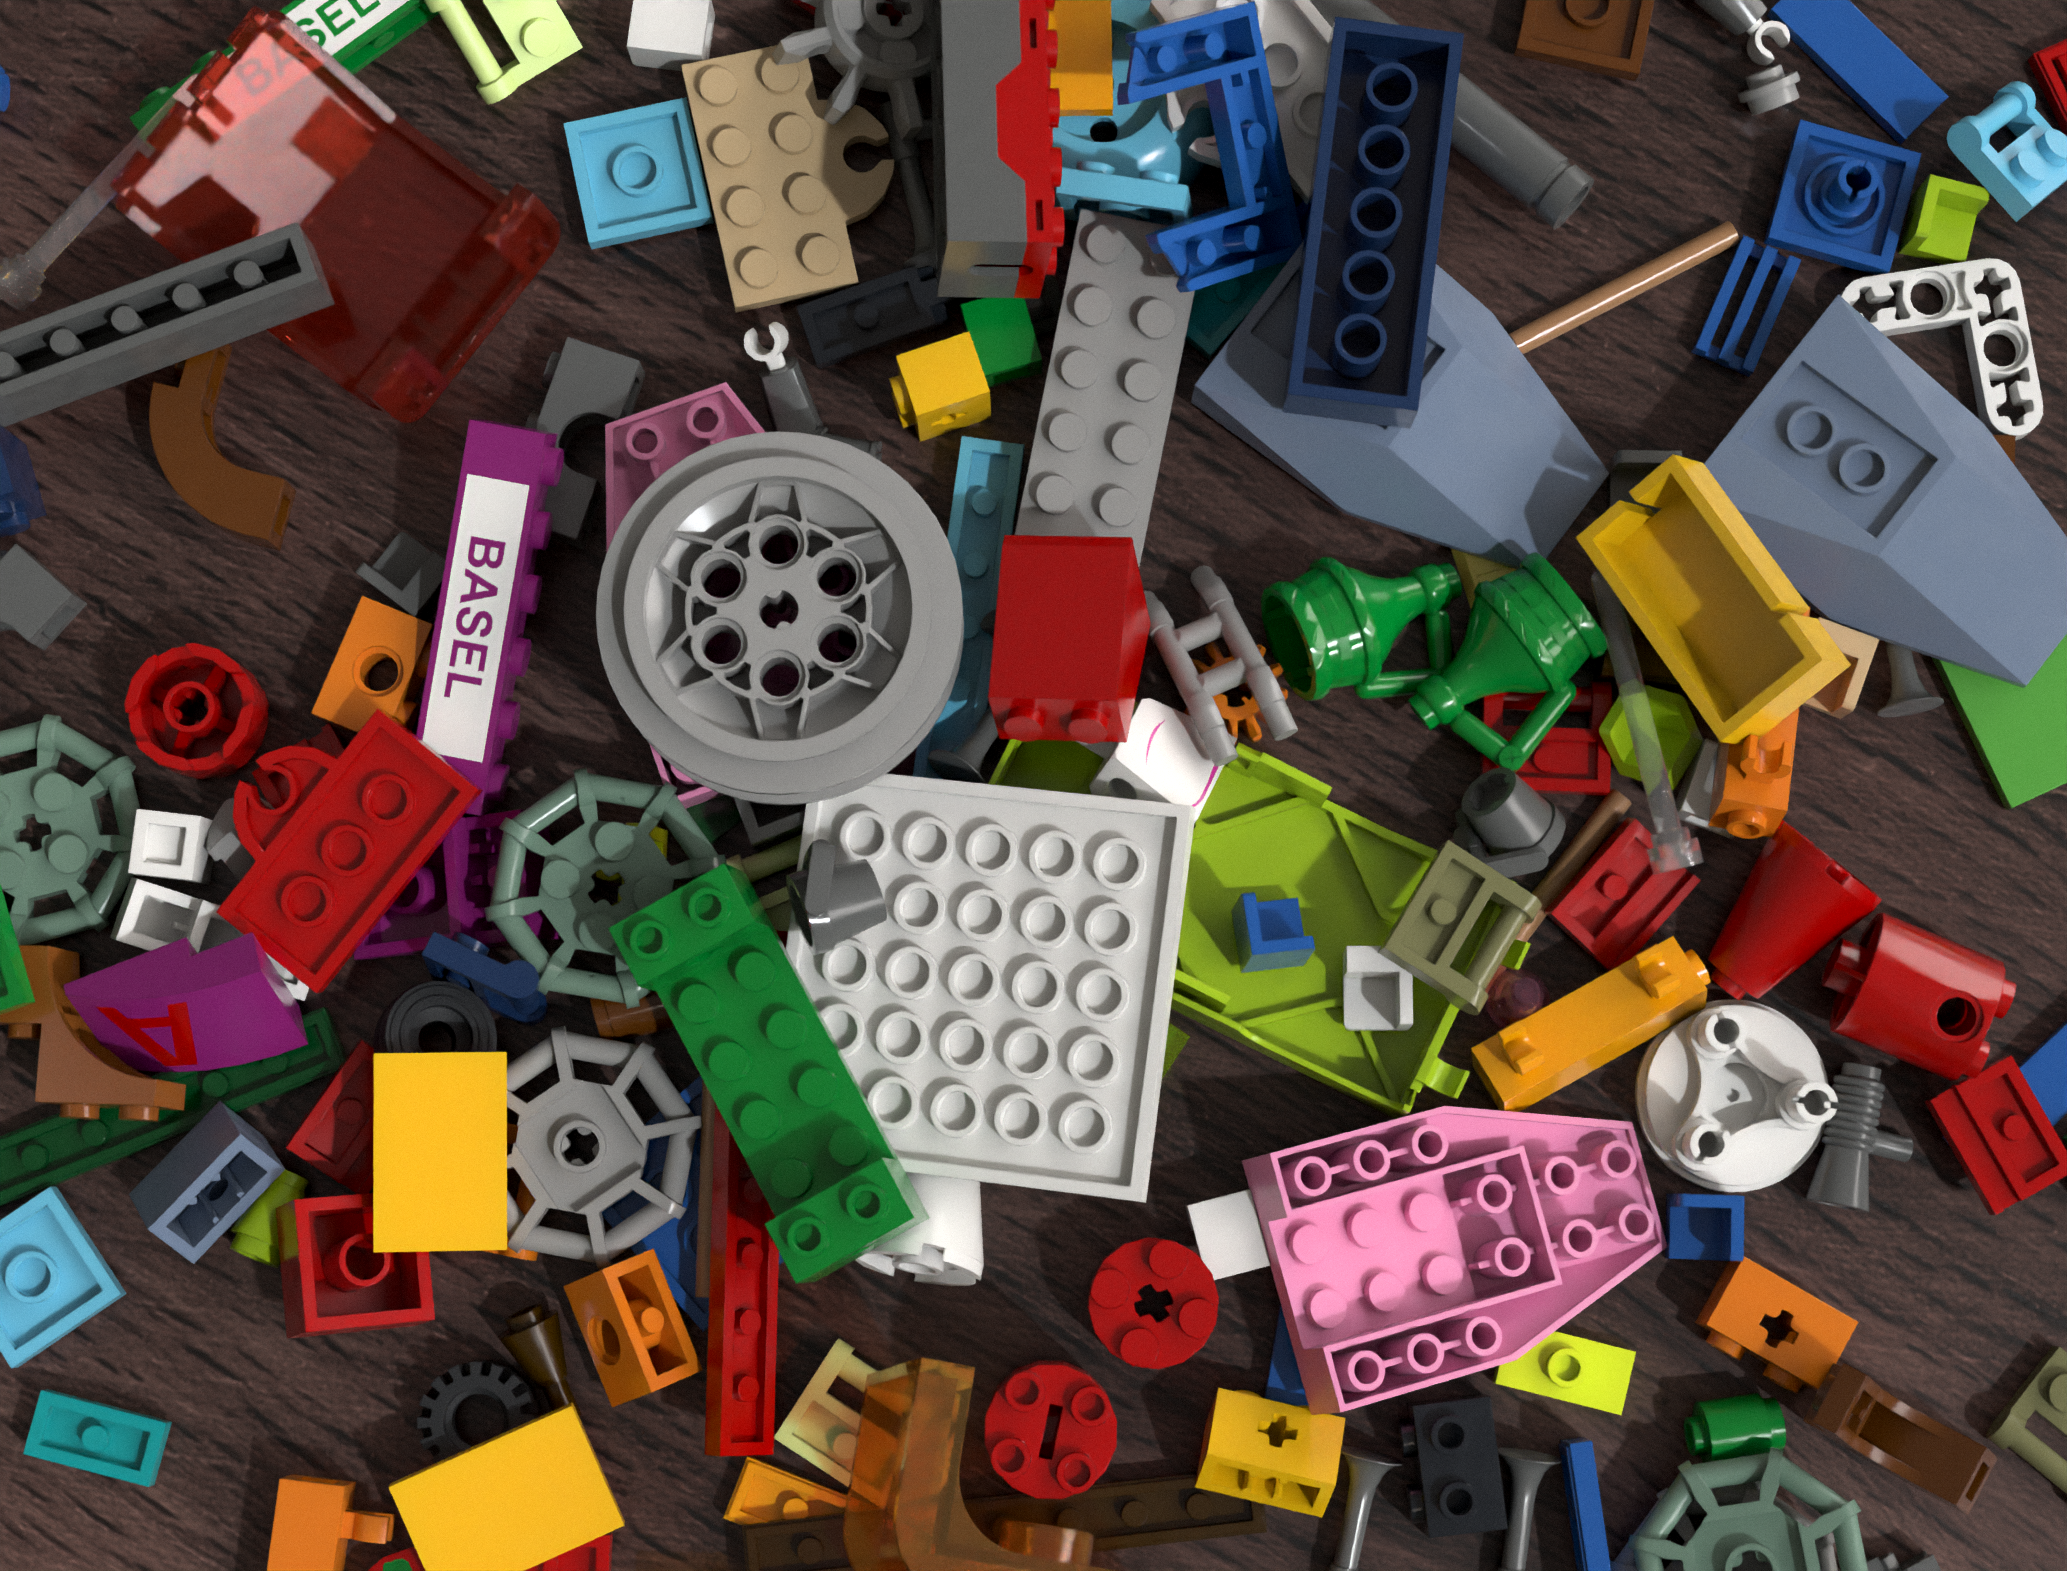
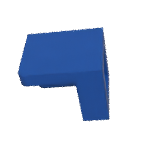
(1269, 934)
(1704, 1227)

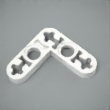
(1966, 308)

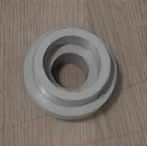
(1769, 89)

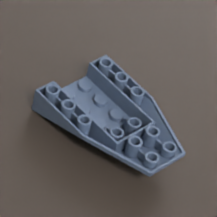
(1478, 471)
(1896, 505)

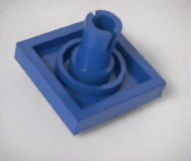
(1842, 198)

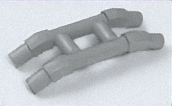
(1199, 689)

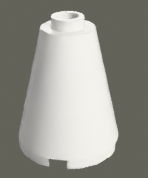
(945, 1246)

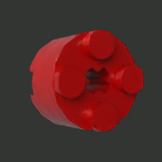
(160, 704)
(1141, 1338)

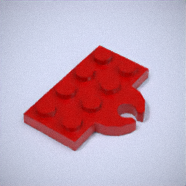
(340, 843)

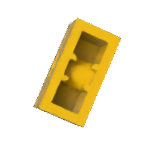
(941, 387)
(1270, 1452)

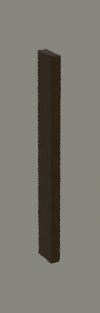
(1114, 1512)

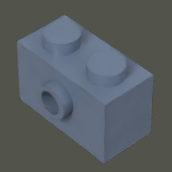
(206, 1182)

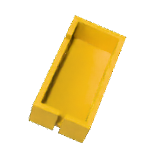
(1712, 601)

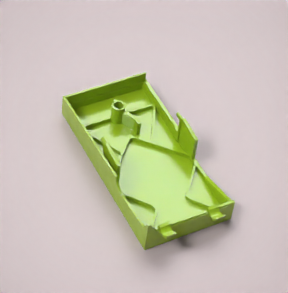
(1283, 839)

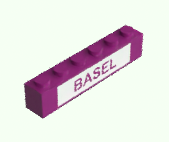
(486, 601)

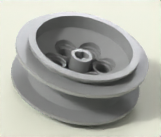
(843, 718)

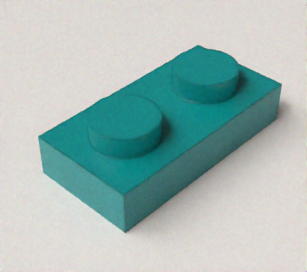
(1223, 307)
(97, 1437)

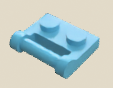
(2028, 166)

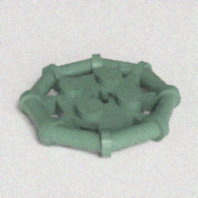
(74, 825)
(568, 878)
(1749, 1525)

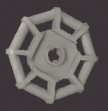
(619, 1154)

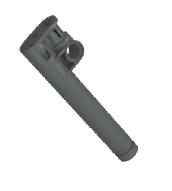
(1496, 139)

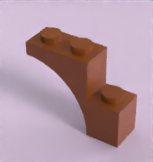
(71, 1061)

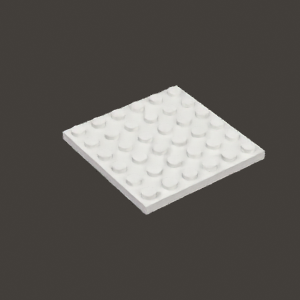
(1018, 979)

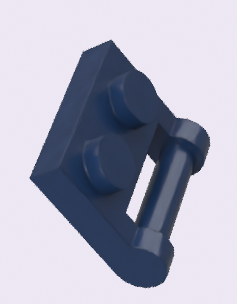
(504, 989)

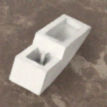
(159, 916)

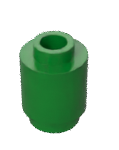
(1734, 1427)

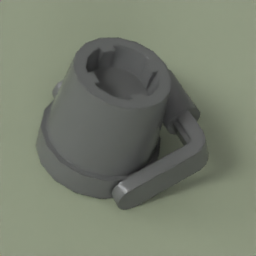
(1511, 821)
(833, 900)

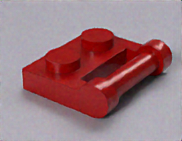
(1566, 757)

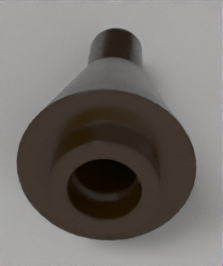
(538, 1347)

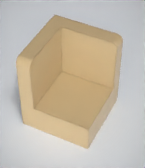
(1842, 693)

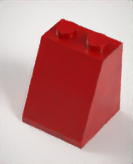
(1067, 638)

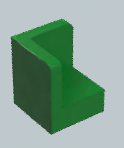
(1002, 338)

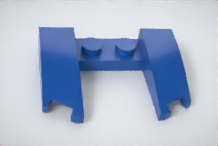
(1229, 57)

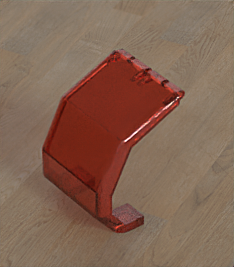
(402, 229)

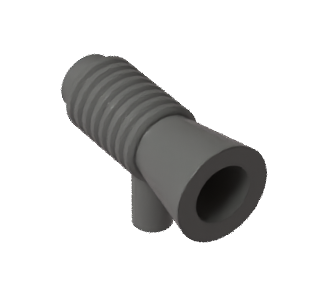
(1850, 1137)

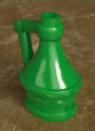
(1340, 624)
(1520, 637)

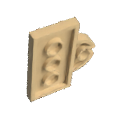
(780, 176)

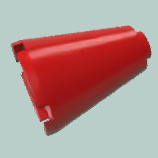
(1786, 914)

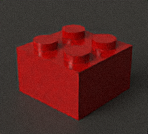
(335, 1278)

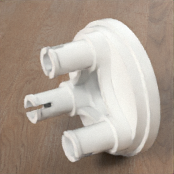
(1733, 1096)

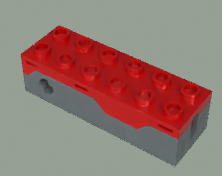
(994, 147)

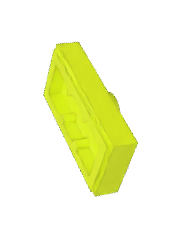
(1572, 1372)

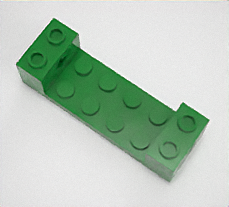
(772, 1072)

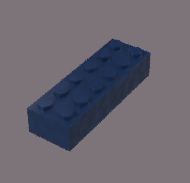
(1373, 223)

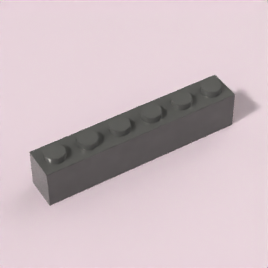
(159, 321)

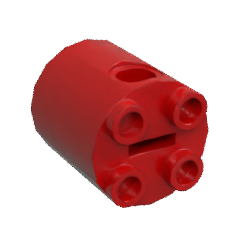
(1897, 982)
(1050, 1429)

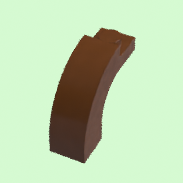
(184, 440)
(1899, 1438)

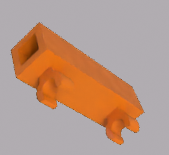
(1754, 781)
(316, 1521)

